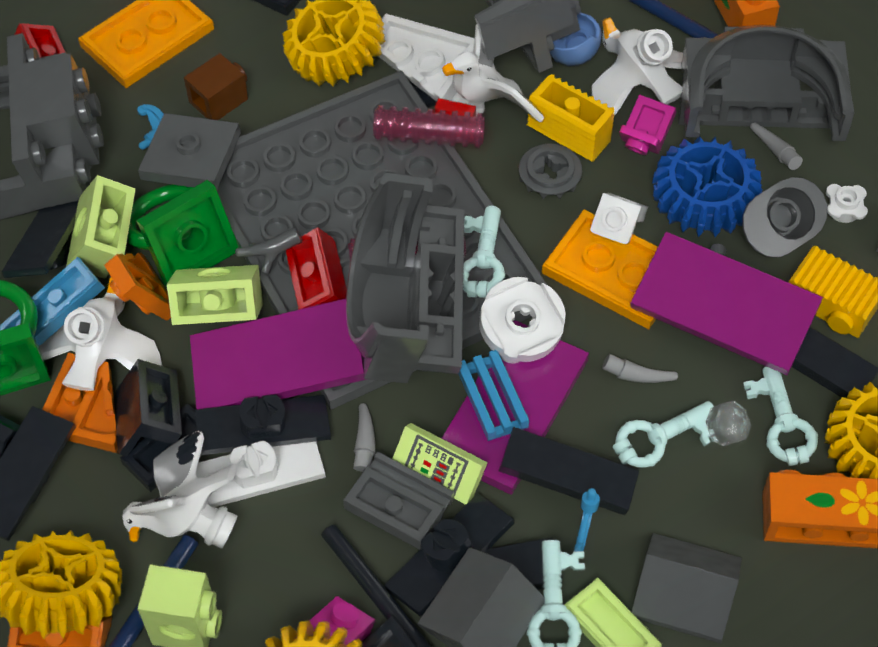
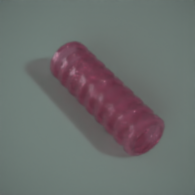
(428, 126)

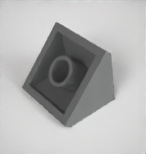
(687, 588)
(482, 604)

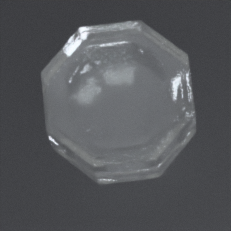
(728, 423)

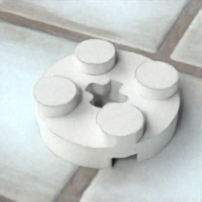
(513, 341)

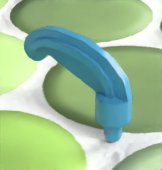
(154, 116)
(589, 504)

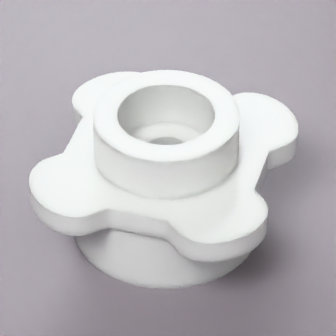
(846, 211)

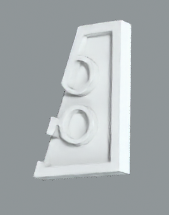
(422, 53)

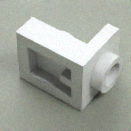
(617, 217)

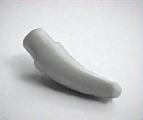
(782, 150)
(633, 372)
(365, 441)

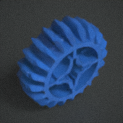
(705, 185)

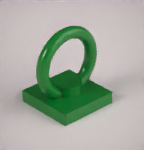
(185, 231)
(19, 353)

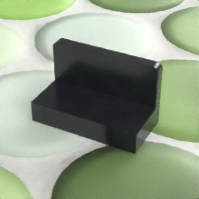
(147, 406)

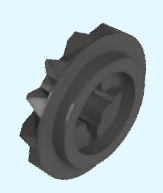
(560, 160)

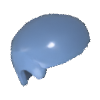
(578, 46)

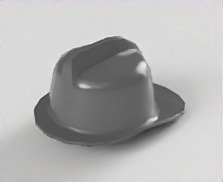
(784, 217)

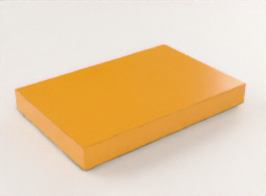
(145, 37)
(601, 267)

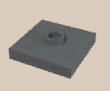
(189, 151)

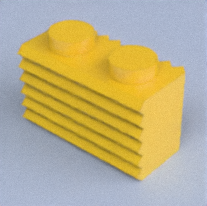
(572, 117)
(847, 292)

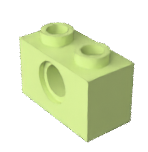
(101, 224)
(215, 294)
(179, 608)

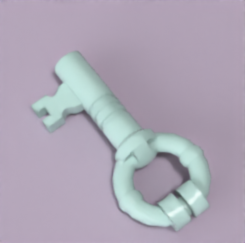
(484, 256)
(785, 420)
(660, 433)
(553, 608)

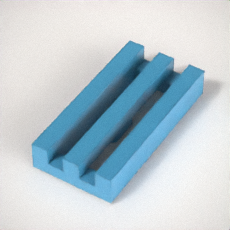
(481, 365)

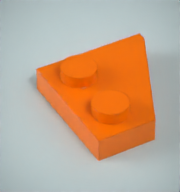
(138, 282)
(89, 410)

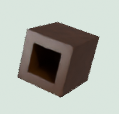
(216, 87)

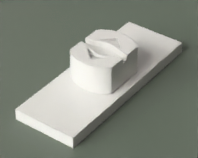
(263, 470)

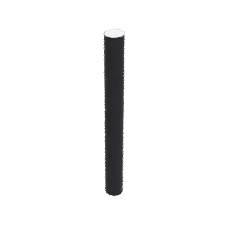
(369, 582)

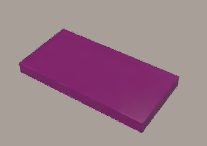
(726, 302)
(276, 356)
(542, 391)

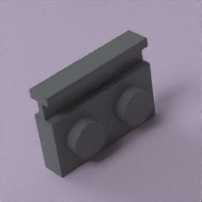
(398, 500)

